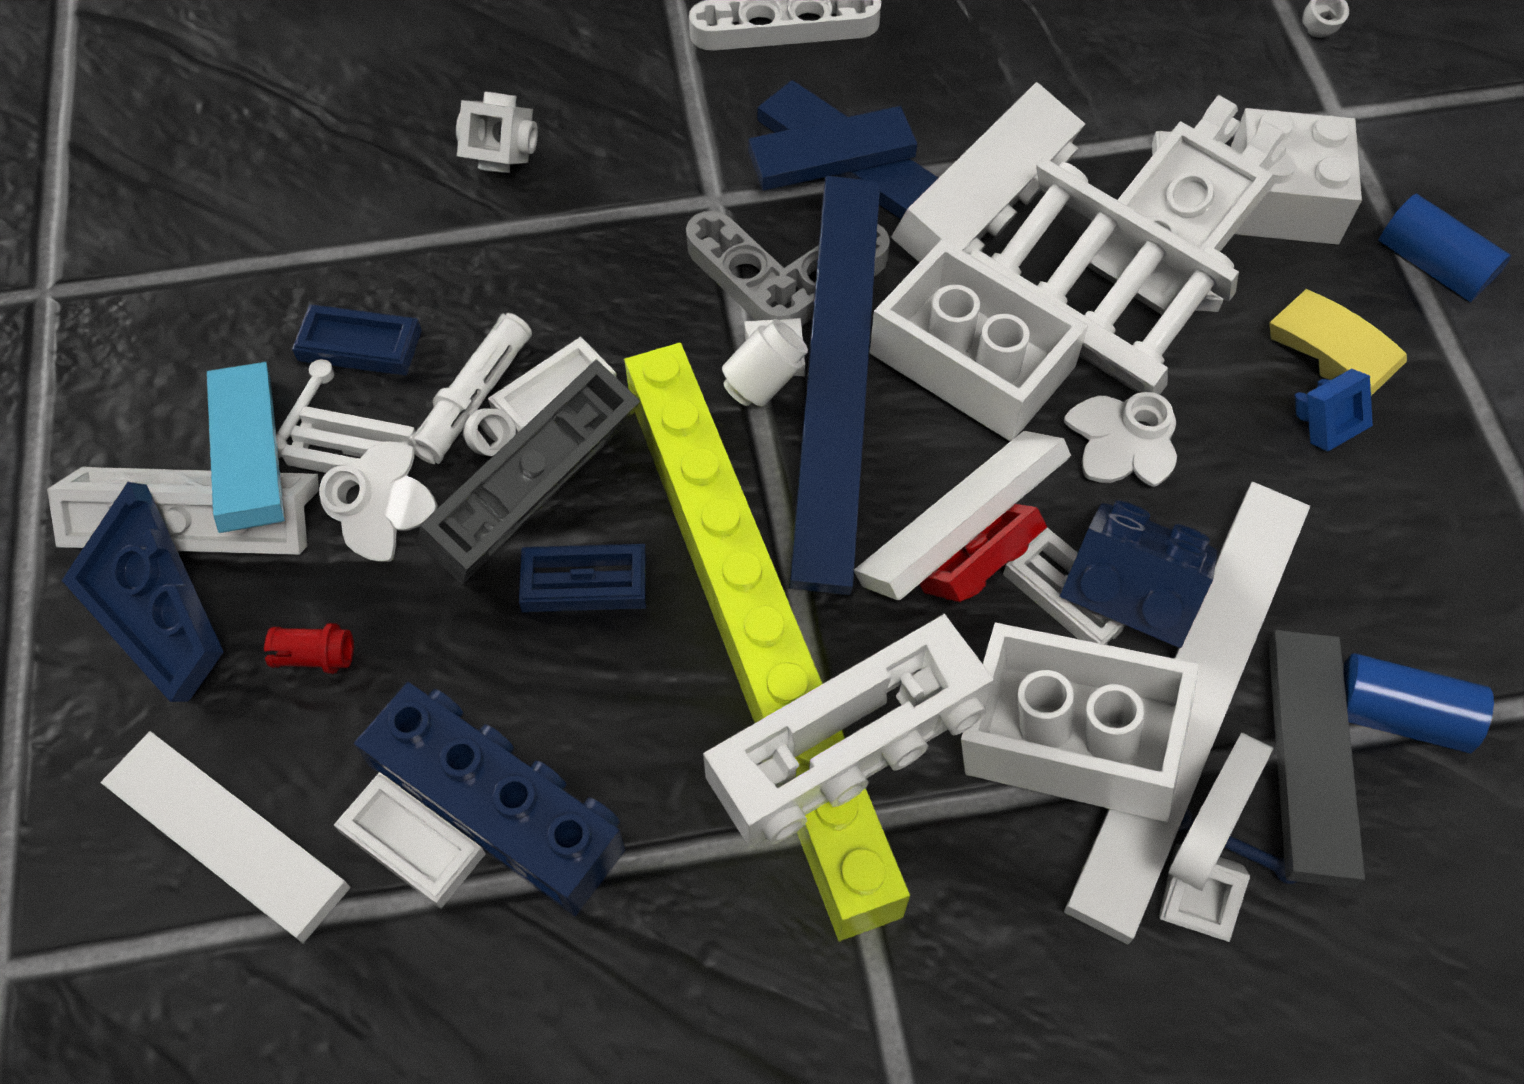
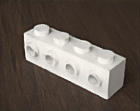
(991, 177)

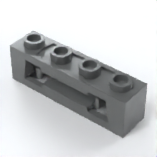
(527, 472)

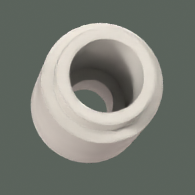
(764, 363)

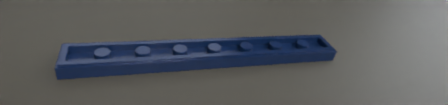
(836, 389)

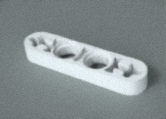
(785, 24)

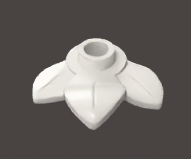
(1123, 444)
(385, 500)

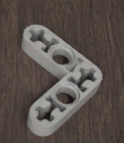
(773, 281)

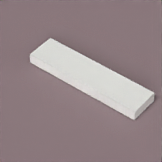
(961, 514)
(227, 836)

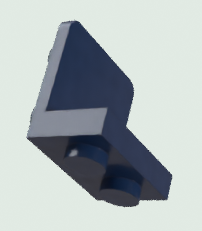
(1142, 572)

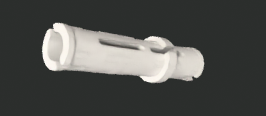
(469, 388)

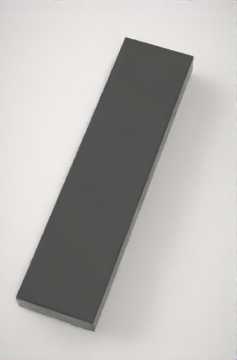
(1315, 761)

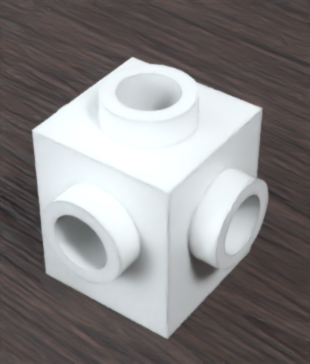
(479, 132)

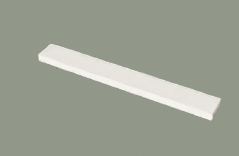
(1133, 848)

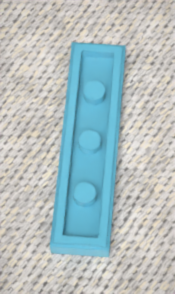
(243, 448)

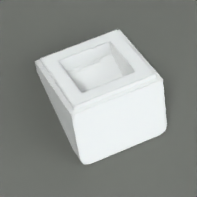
(1213, 908)

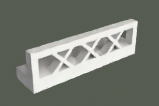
(185, 506)

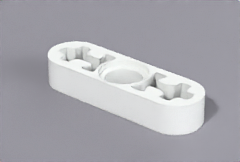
(1220, 812)

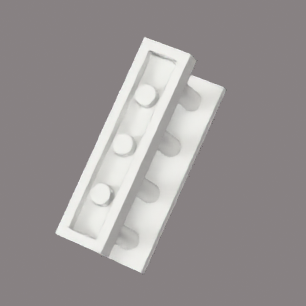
(1133, 365)

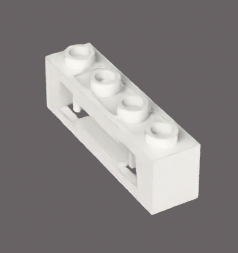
(756, 768)

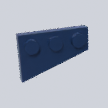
(144, 595)

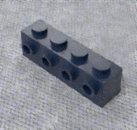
(493, 796)

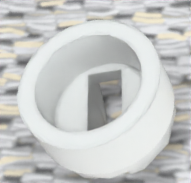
(1317, 10)
(495, 424)

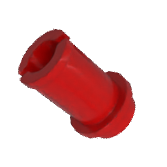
(297, 647)

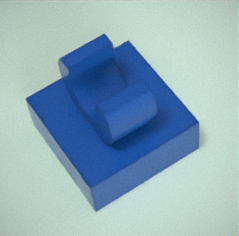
(1336, 409)

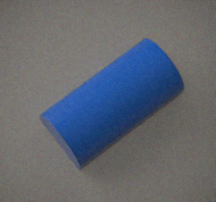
(1444, 247)
(1417, 703)

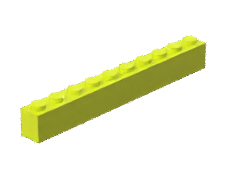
(758, 627)

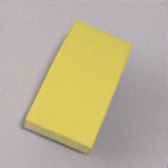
(1337, 339)

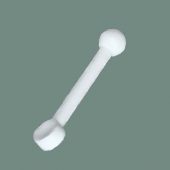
(321, 373)

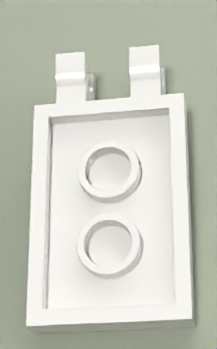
(1195, 191)

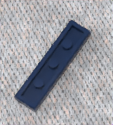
(797, 107)

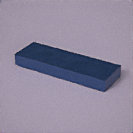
(832, 148)

